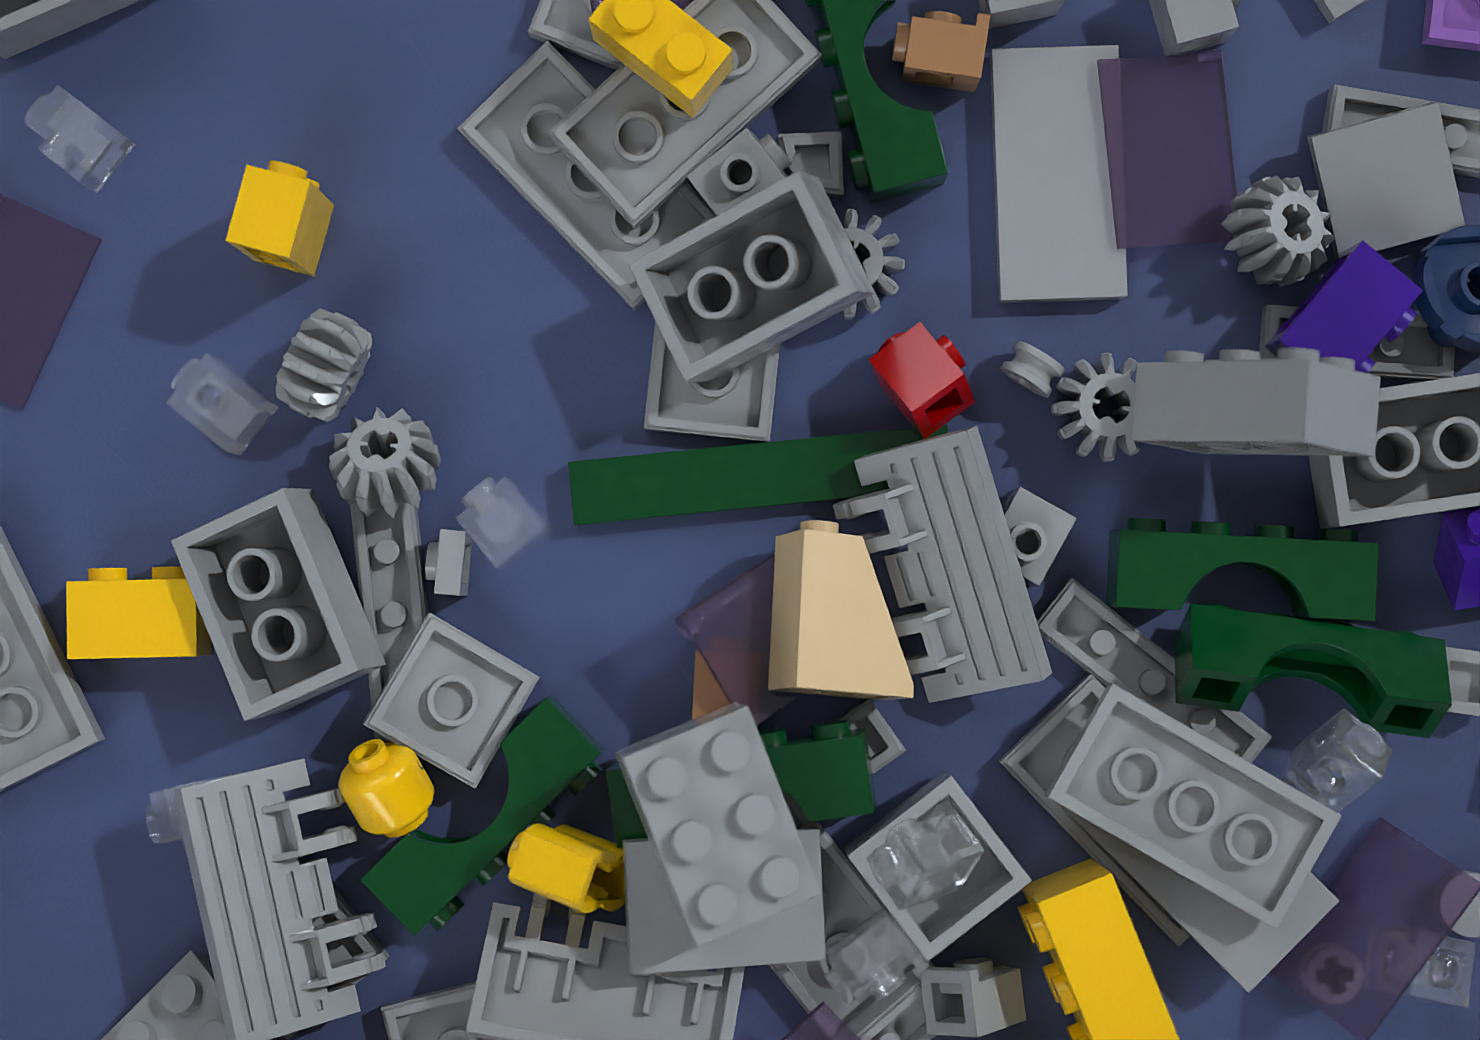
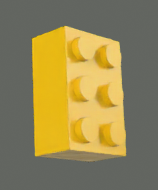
(1094, 956)

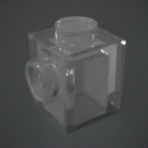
(220, 403)
(501, 521)

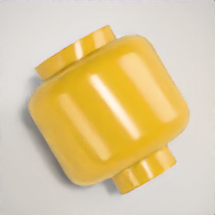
(386, 788)

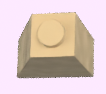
(832, 619)

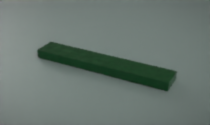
(727, 477)

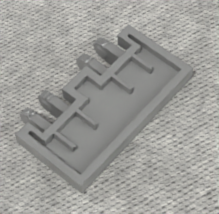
(954, 562)
(262, 901)
(579, 993)

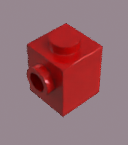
(923, 378)

